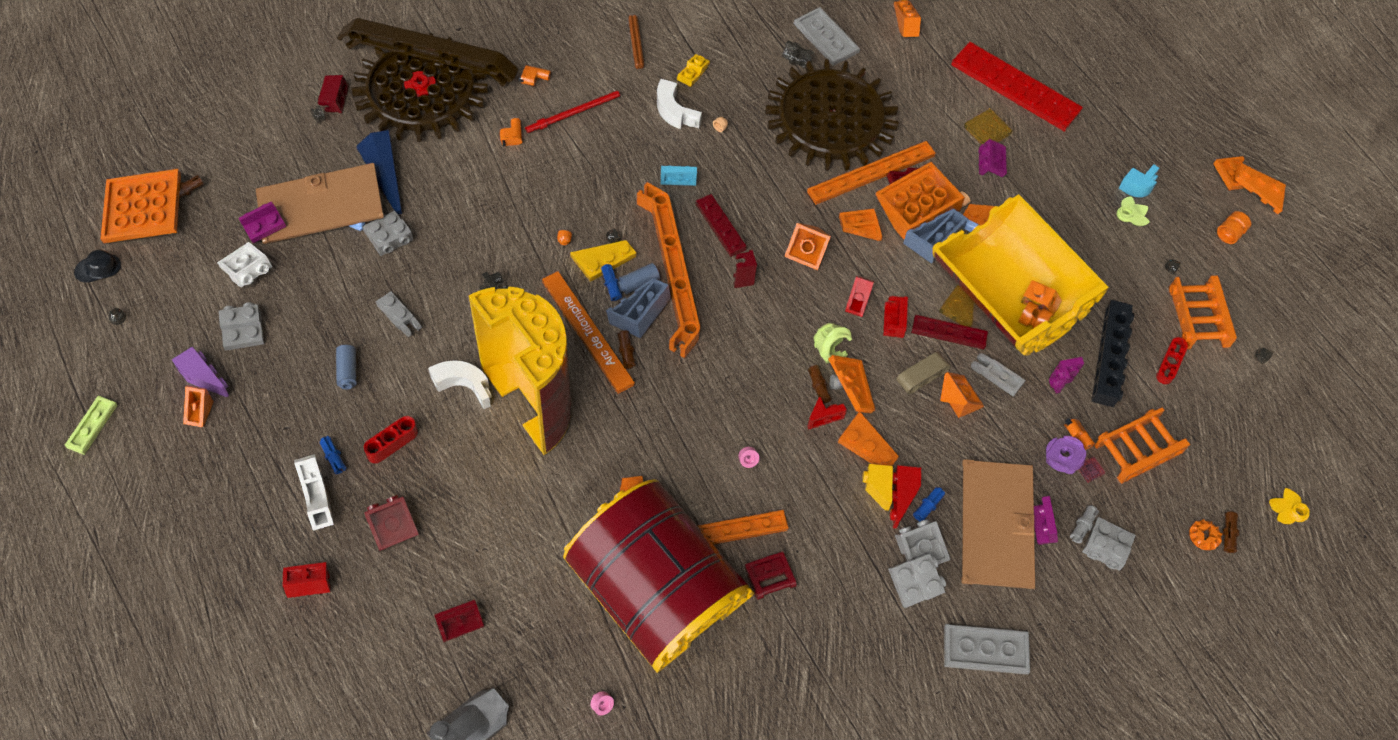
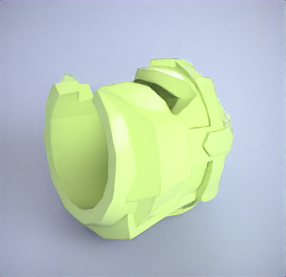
(828, 338)

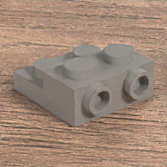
(388, 233)
(241, 326)
(922, 540)
(1109, 544)
(917, 580)

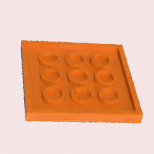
(141, 206)

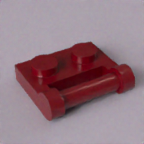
(769, 568)

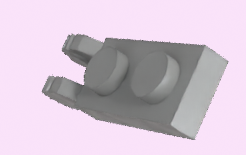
(397, 313)
(998, 374)

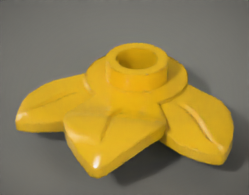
(1287, 507)

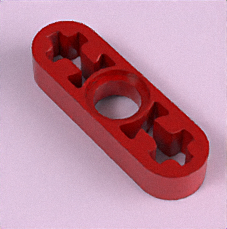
(1165, 364)

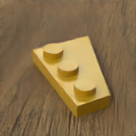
(593, 258)

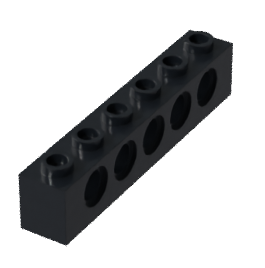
(1113, 340)

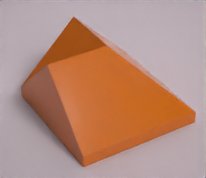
(808, 245)
(960, 394)

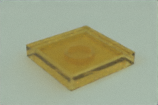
(987, 127)

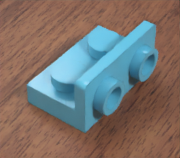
(678, 175)

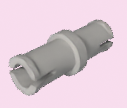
(1084, 524)

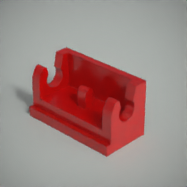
(895, 316)
(306, 580)

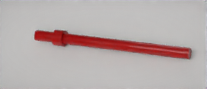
(542, 123)

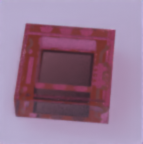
(1091, 470)

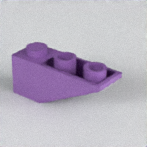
(197, 372)

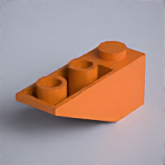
(907, 18)

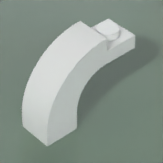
(671, 110)
(461, 373)
(315, 492)

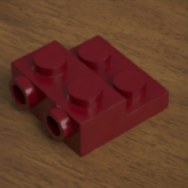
(390, 522)

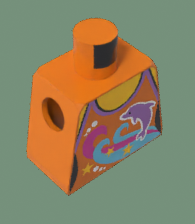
(1042, 296)

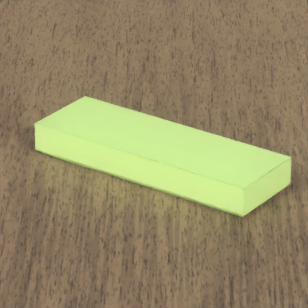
(91, 425)

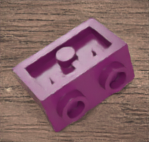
(992, 158)
(262, 222)
(1065, 373)
(1045, 523)

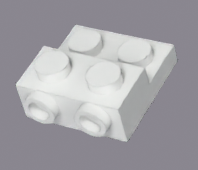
(245, 264)

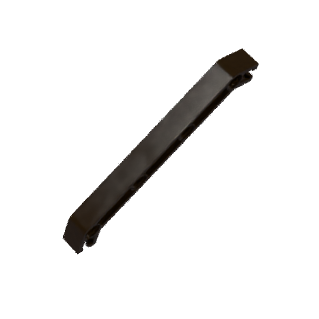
(429, 48)

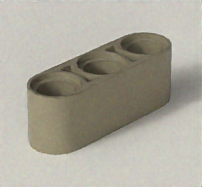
(923, 373)

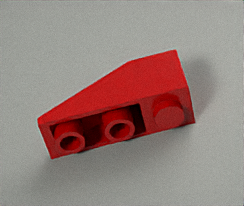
(906, 487)

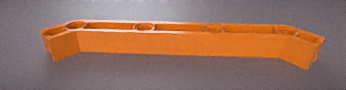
(659, 205)

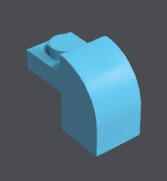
(1138, 184)

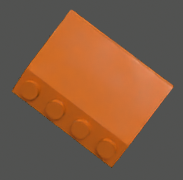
(919, 198)

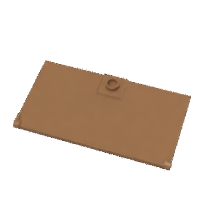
(324, 201)
(998, 524)

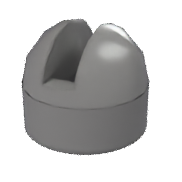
(835, 382)

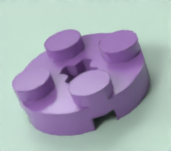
(1068, 464)

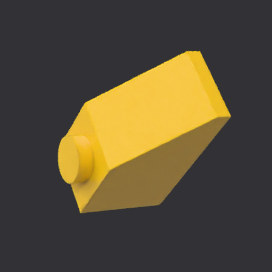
(879, 484)

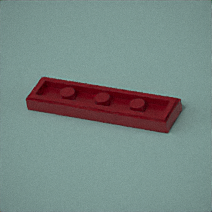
(949, 332)

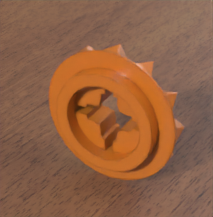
(1197, 535)

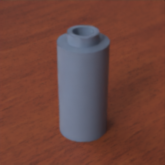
(635, 279)
(346, 366)

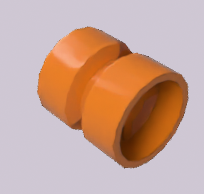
(1234, 227)
(1030, 312)

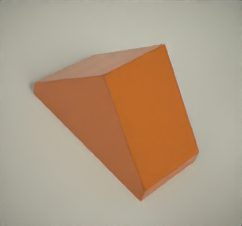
(196, 406)

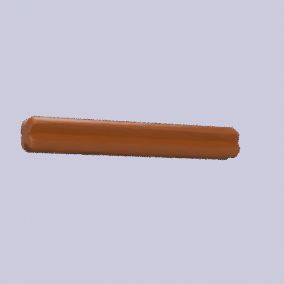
(636, 42)

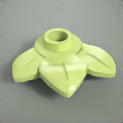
(1132, 212)

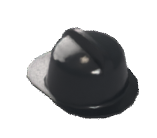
(97, 266)

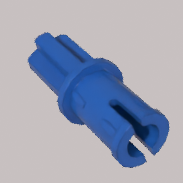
(611, 282)
(332, 455)
(929, 504)

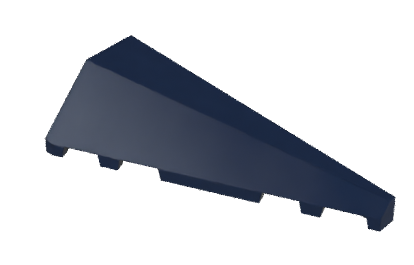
(377, 149)

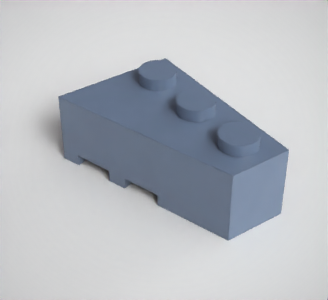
(938, 230)
(641, 308)

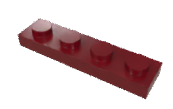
(721, 225)

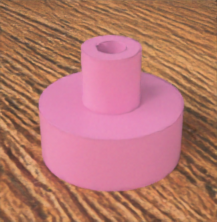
(748, 457)
(602, 703)

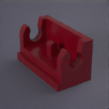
(333, 93)
(746, 270)
(459, 620)

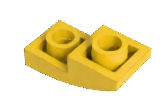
(693, 70)

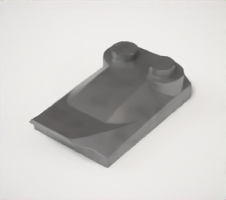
(474, 720)

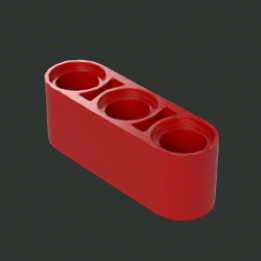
(387, 448)

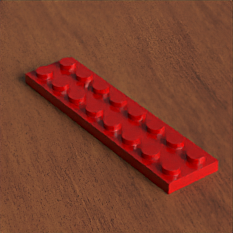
(1017, 86)

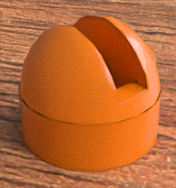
(564, 237)

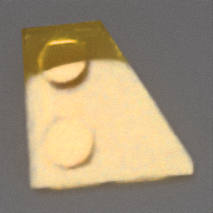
(958, 307)

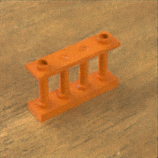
(1216, 302)
(1143, 462)

